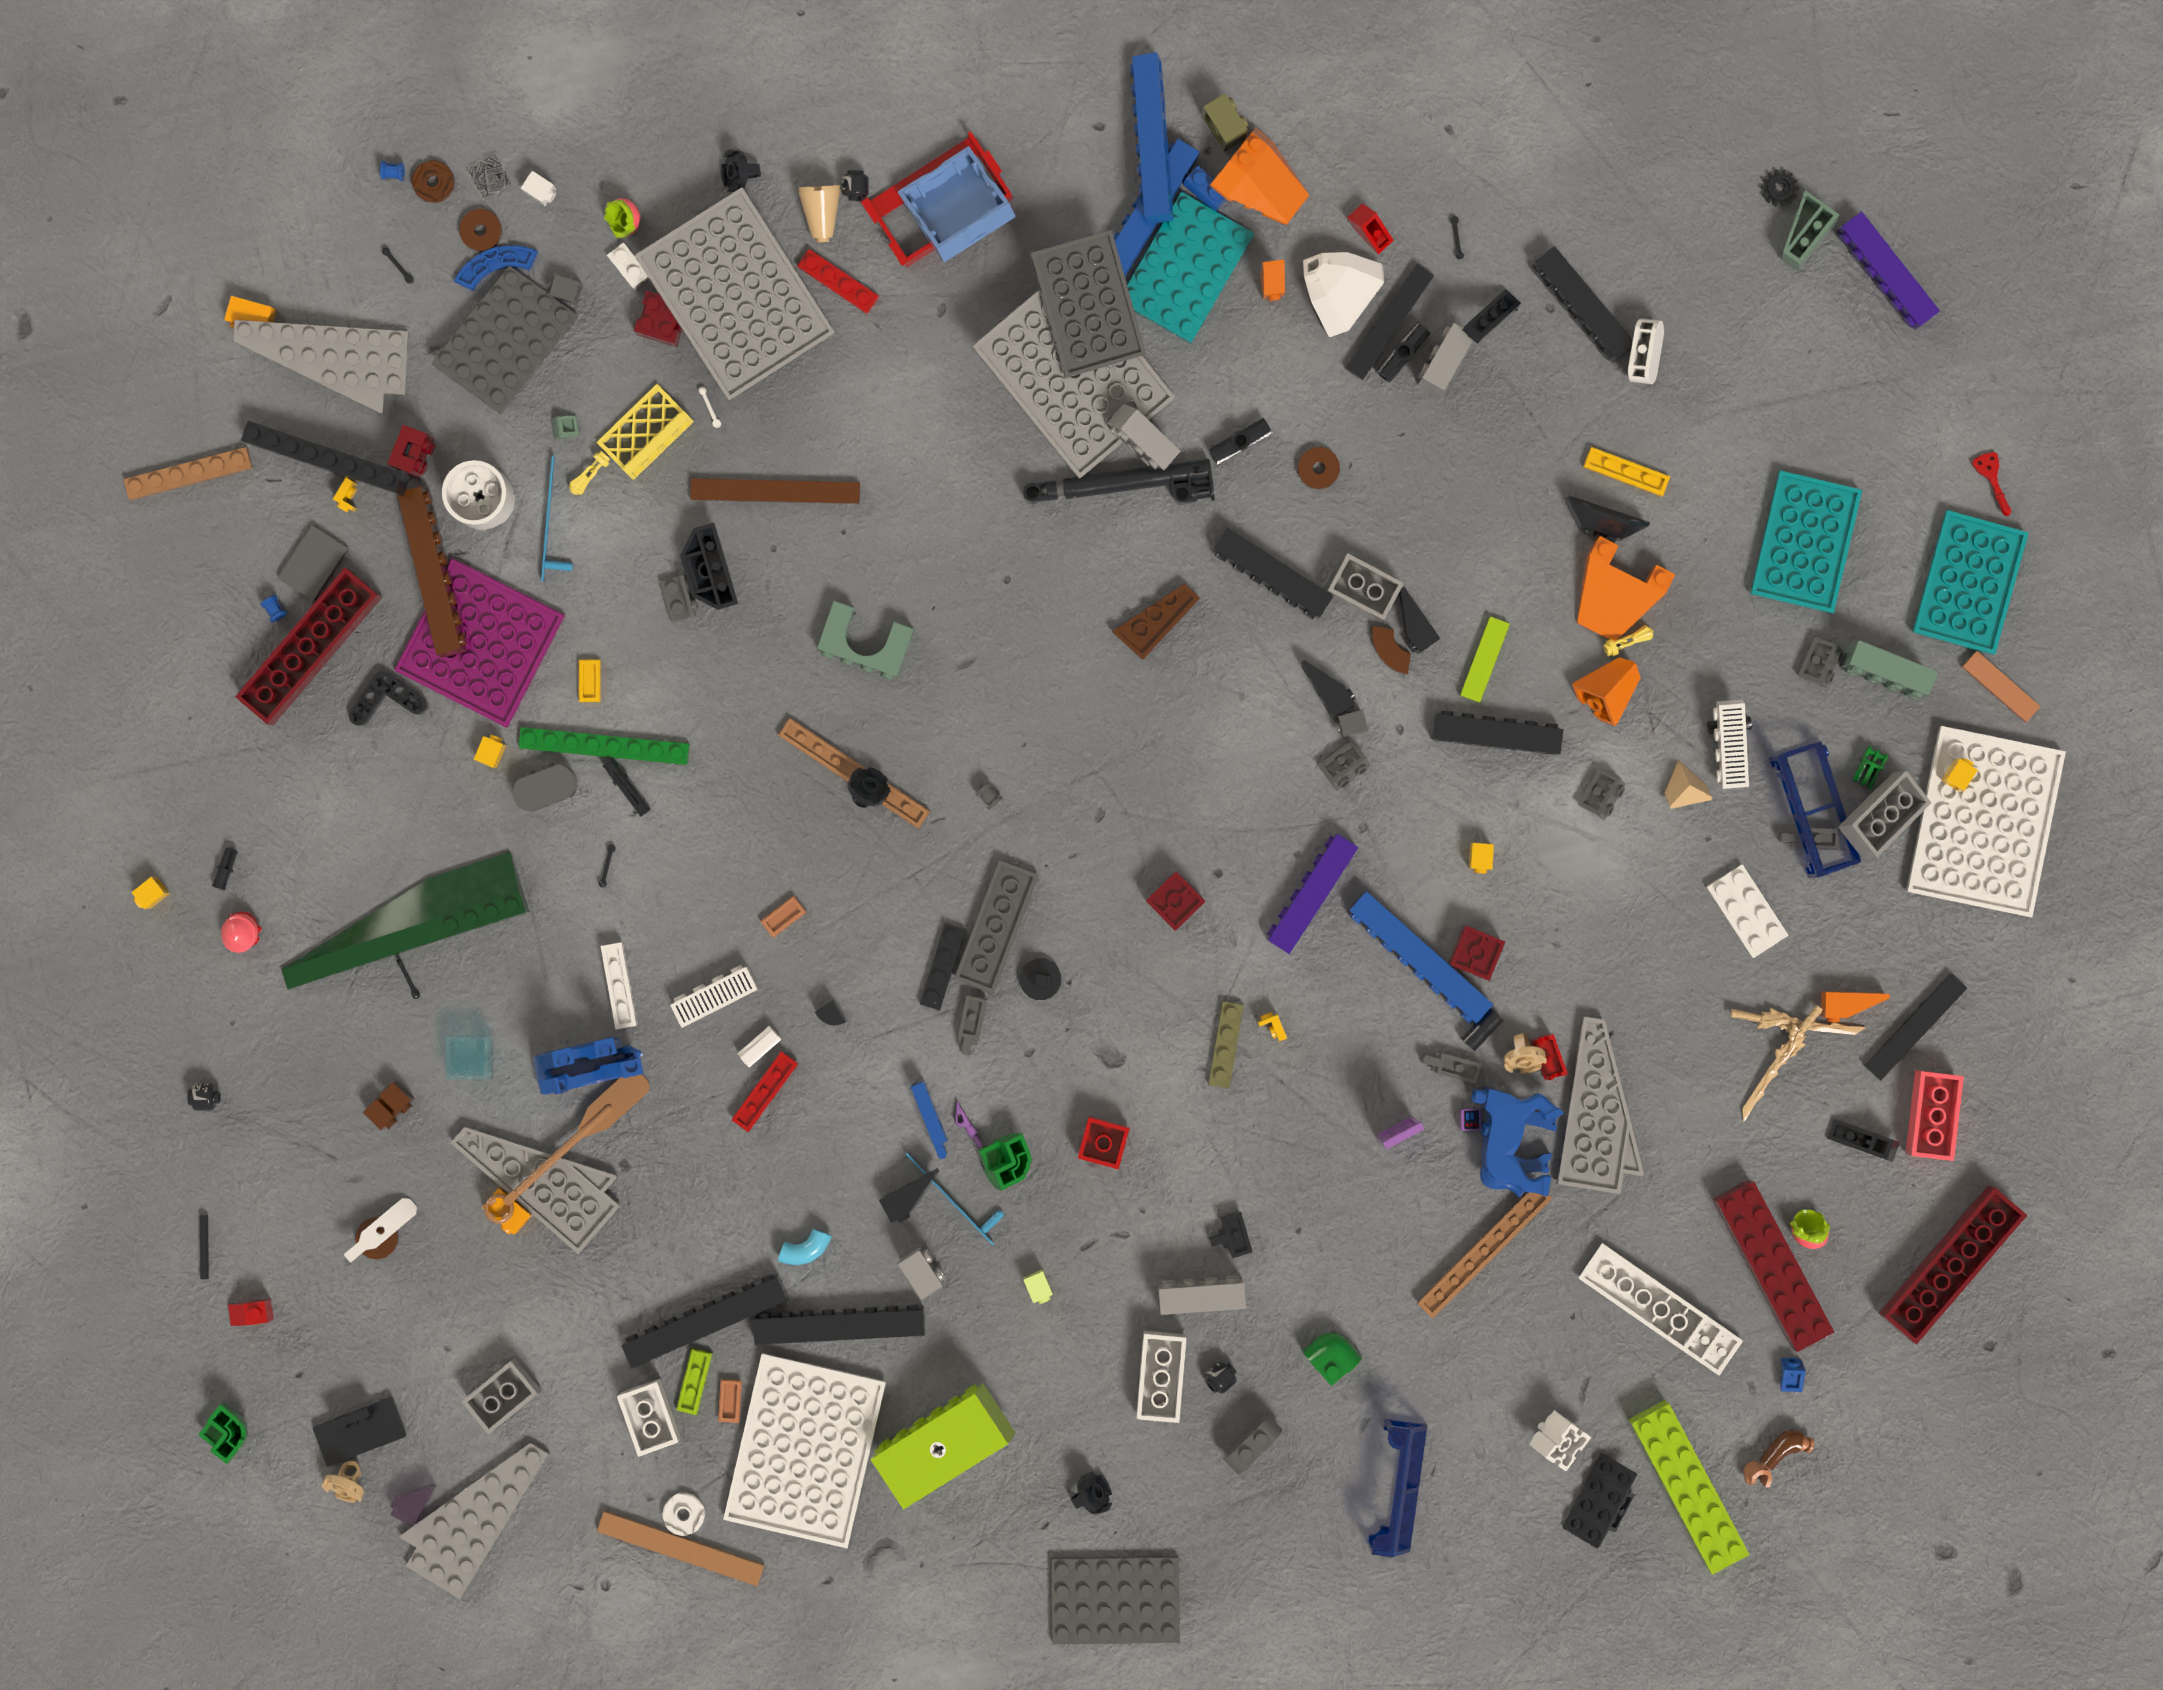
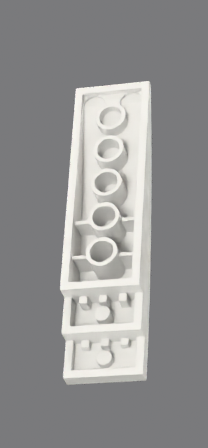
(1660, 1309)

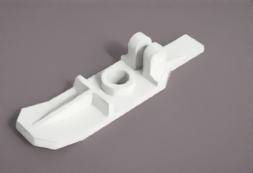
(390, 1221)

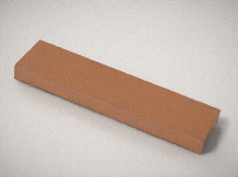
(2000, 686)

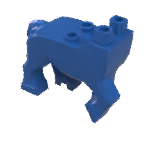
(586, 1065)
(1503, 1136)

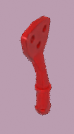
(1991, 475)

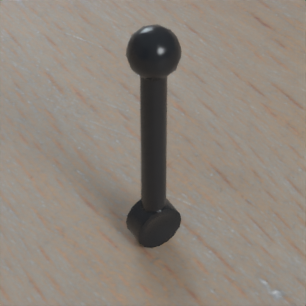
(1454, 221)
(408, 278)
(611, 849)
(415, 994)

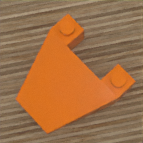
(1612, 598)

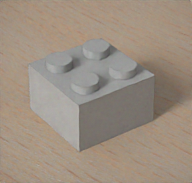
(921, 1272)

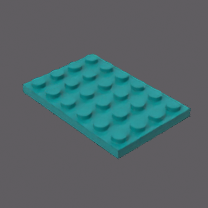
(1187, 267)
(1806, 542)
(1970, 582)

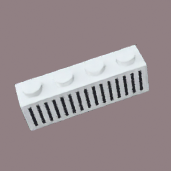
(1731, 744)
(715, 996)

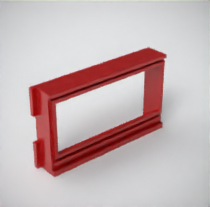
(890, 199)

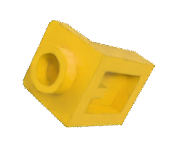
(346, 491)
(1276, 1028)

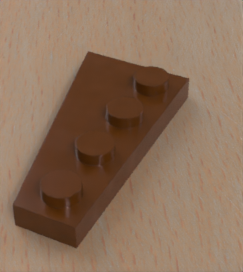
(1154, 623)

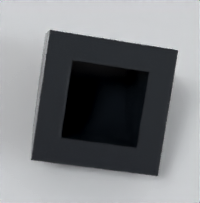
(831, 1014)

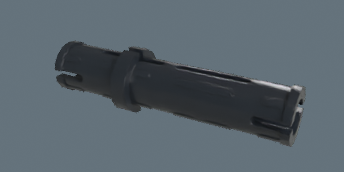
(641, 808)

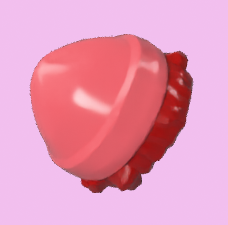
(240, 932)

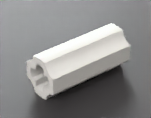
(759, 1046)

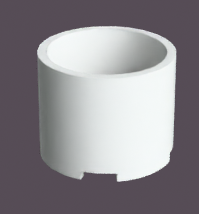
(476, 478)

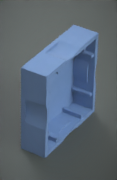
(956, 204)

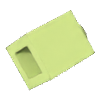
(1038, 1287)

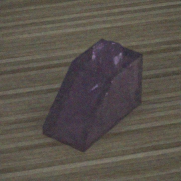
(412, 1504)

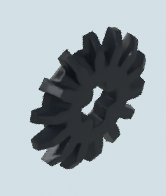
(1788, 189)

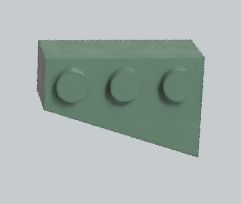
(1809, 229)

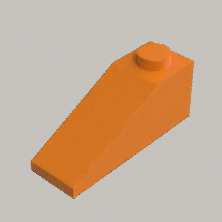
(1273, 280)
(1846, 1004)

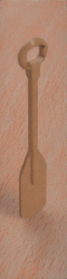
(597, 1118)

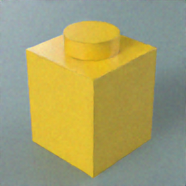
(490, 751)
(1959, 774)
(1481, 857)
(150, 893)

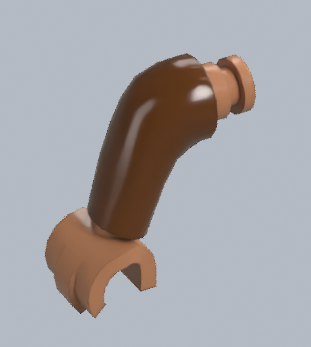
(1786, 1443)

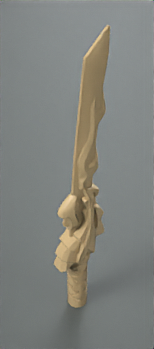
(1785, 1022)
(1788, 1050)

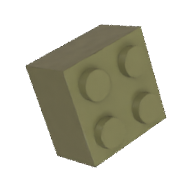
(1225, 122)

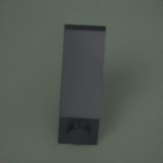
(1416, 626)
(1331, 692)
(1863, 1140)
(905, 1199)

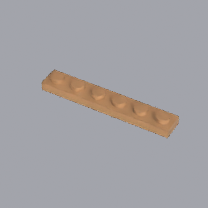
(188, 473)

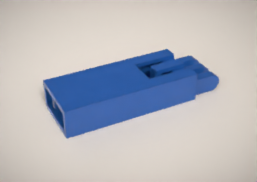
(930, 1117)

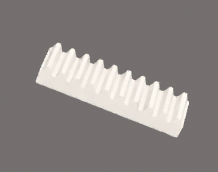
(619, 985)

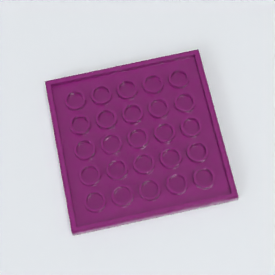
(504, 646)

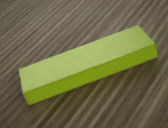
(694, 1381)

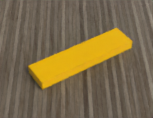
(1626, 471)

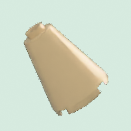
(820, 209)

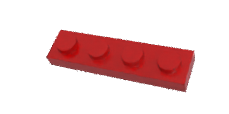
(838, 281)
(765, 1091)

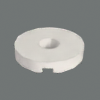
(683, 1501)

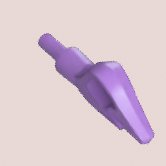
(967, 1124)

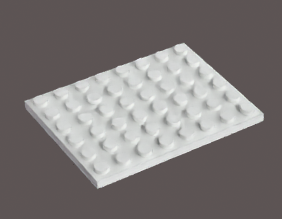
(1993, 837)
(804, 1450)

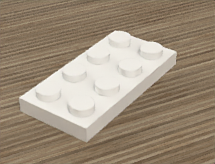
(1747, 911)

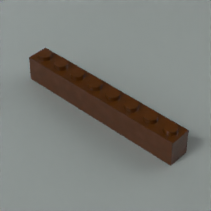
(432, 572)

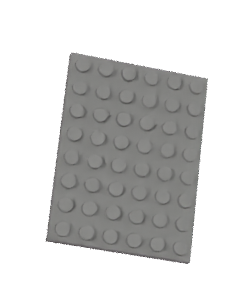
(734, 294)
(1066, 410)

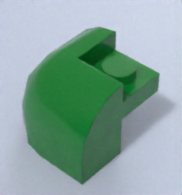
(1006, 1160)
(1332, 1356)
(225, 1432)

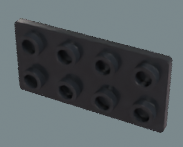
(359, 1431)
(1601, 1501)

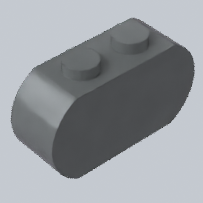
(544, 787)
(1252, 1444)

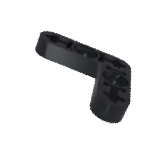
(381, 693)

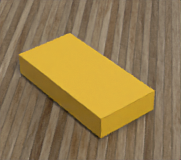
(589, 680)

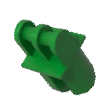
(1870, 766)

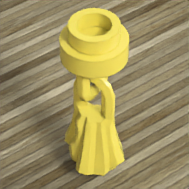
(580, 483)
(1642, 634)

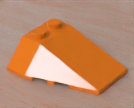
(1261, 179)

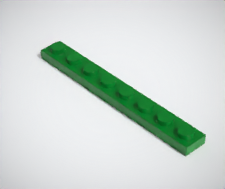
(604, 746)

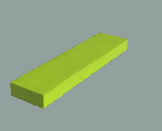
(1484, 659)

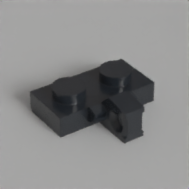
(1233, 1235)

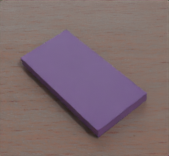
(1399, 1132)

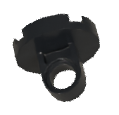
(737, 170)
(868, 787)
(1040, 979)
(1093, 1494)

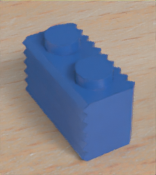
(1198, 184)

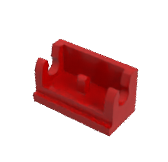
(1554, 1066)

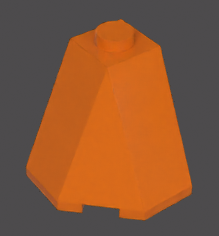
(1608, 689)

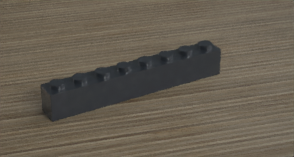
(325, 458)
(705, 1320)
(839, 1325)

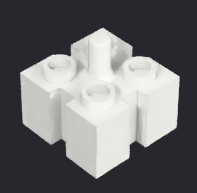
(1559, 1440)

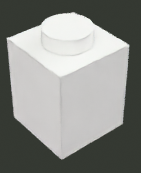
(539, 188)

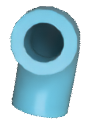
(807, 1251)

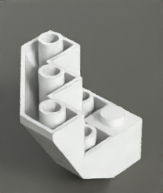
(1341, 287)

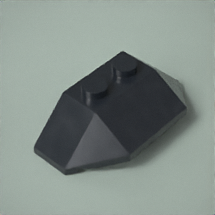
(1603, 521)
(707, 568)

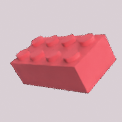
(1934, 1115)

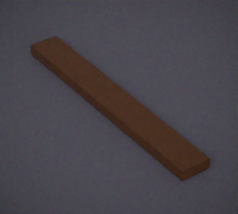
(775, 491)

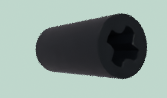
(1482, 1030)

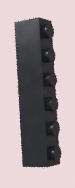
(1583, 304)
(1272, 573)
(1498, 734)

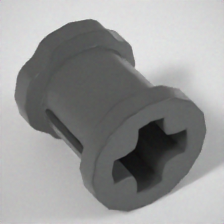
(989, 795)

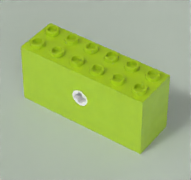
(942, 1445)

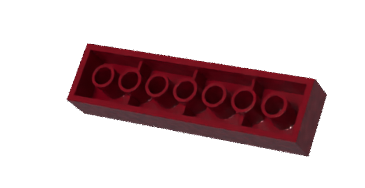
(308, 646)
(1952, 1264)
(1773, 1265)

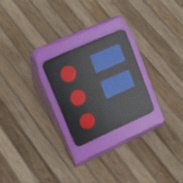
(1470, 1119)

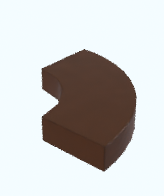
(1389, 651)

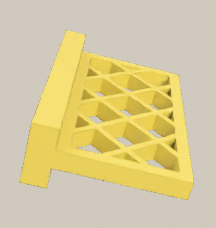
(659, 441)

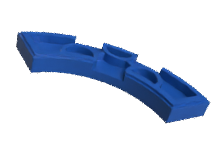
(493, 260)

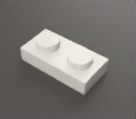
(628, 265)

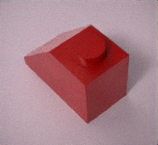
(1370, 228)
(250, 1312)

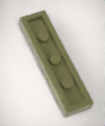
(1225, 1044)

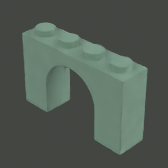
(835, 643)

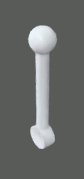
(716, 423)

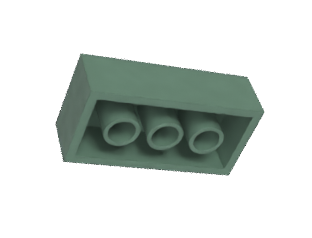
(1888, 669)

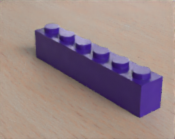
(1888, 271)
(1312, 893)

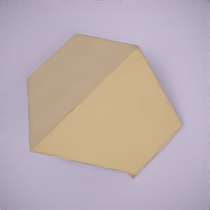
(1685, 788)

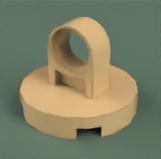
(1524, 1057)
(345, 1487)

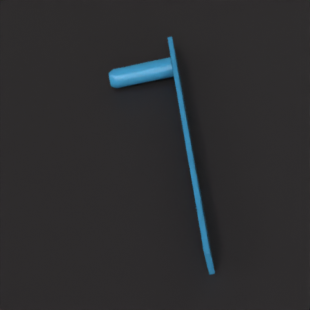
(546, 564)
(986, 1226)

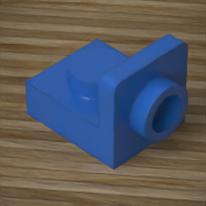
(1792, 1375)

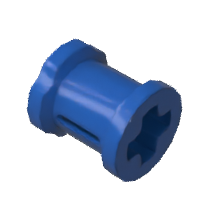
(390, 170)
(273, 608)

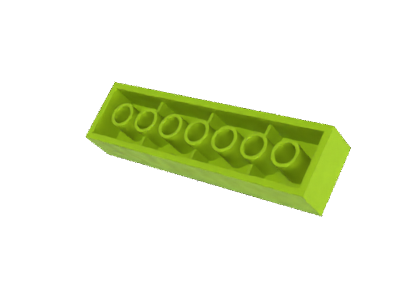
(1688, 1487)

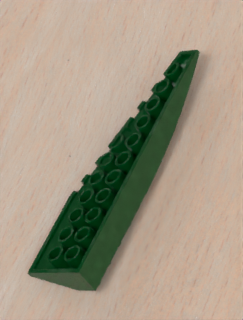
(423, 915)

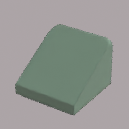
(564, 426)

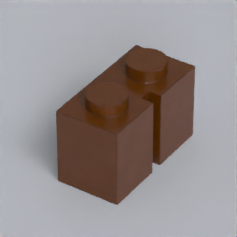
(389, 1106)

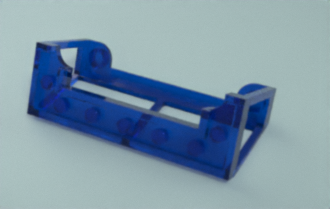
(1815, 868)
(1410, 1440)

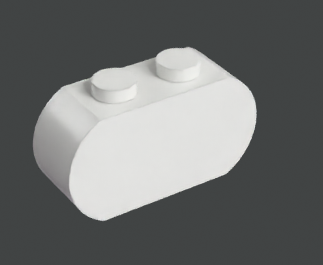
(1646, 351)

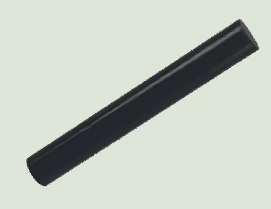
(204, 1247)

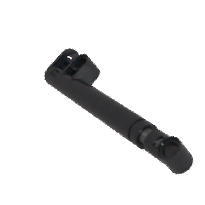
(1189, 475)

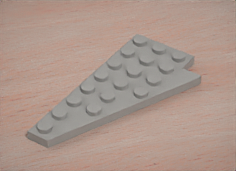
(343, 359)
(1598, 1128)
(565, 1198)
(464, 1529)

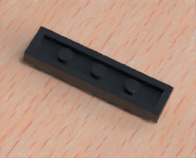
(1491, 316)
(942, 967)

